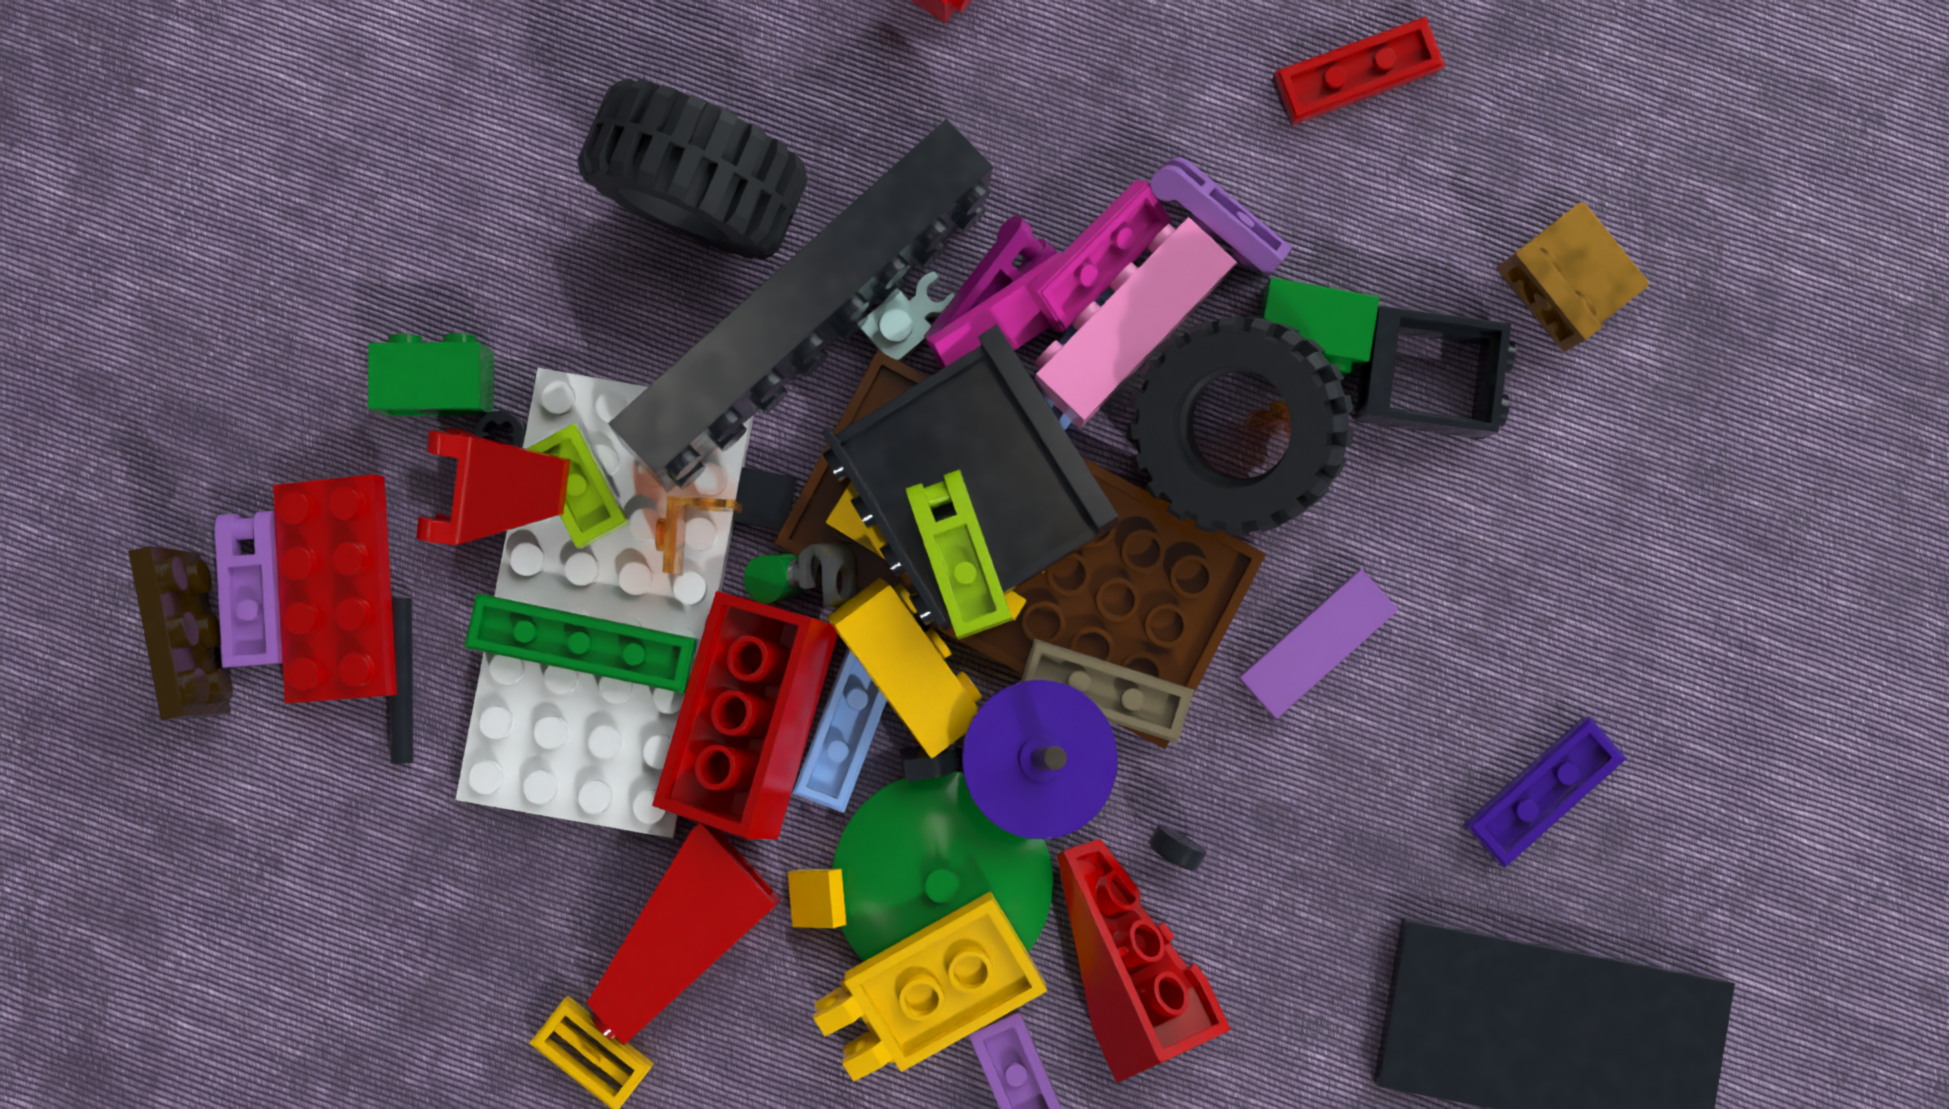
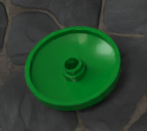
(926, 853)

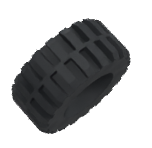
(692, 168)
(1168, 441)

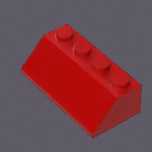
(745, 717)

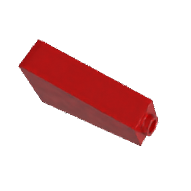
(687, 925)

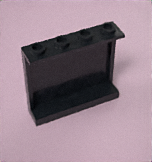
(1013, 454)

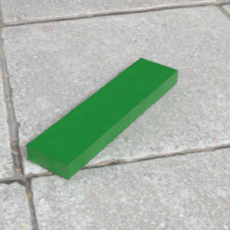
(580, 643)

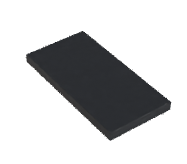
(1547, 1026)

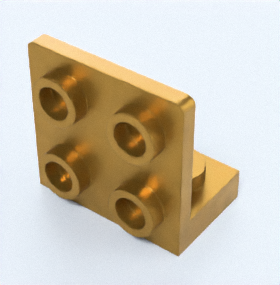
(1573, 276)

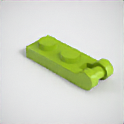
(959, 557)

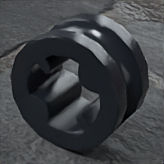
(505, 420)

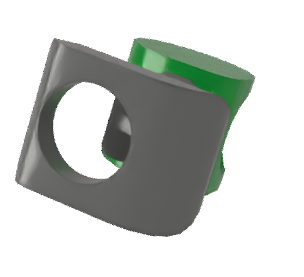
(787, 575)

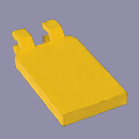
(932, 989)

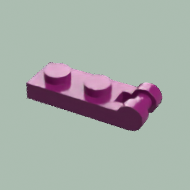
(996, 269)

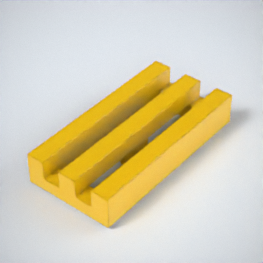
(576, 1069)

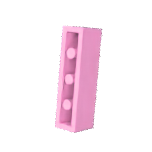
(1133, 322)

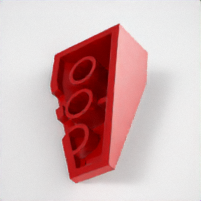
(1135, 983)

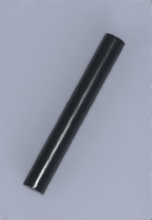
(402, 704)

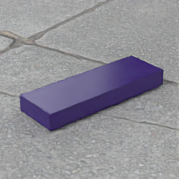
(1544, 791)

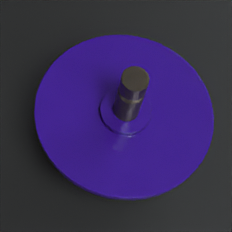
(1039, 759)

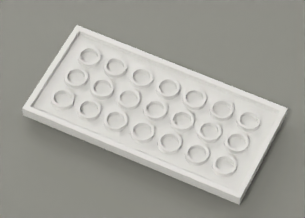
(576, 739)

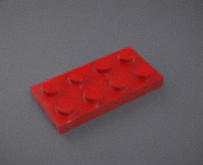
(334, 589)

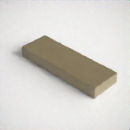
(1119, 692)

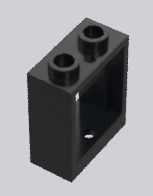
(1495, 359)

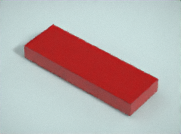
(1358, 71)

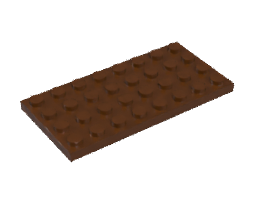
(1136, 597)

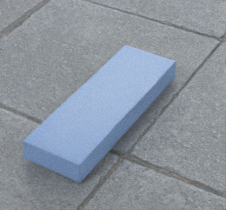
(841, 738)

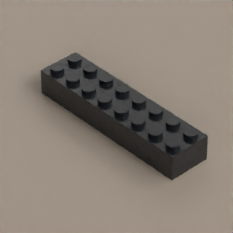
(805, 308)

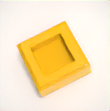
(817, 898)

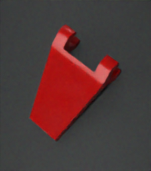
(494, 488)

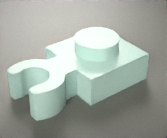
(901, 324)

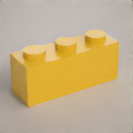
(907, 665)

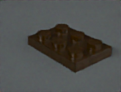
(180, 633)

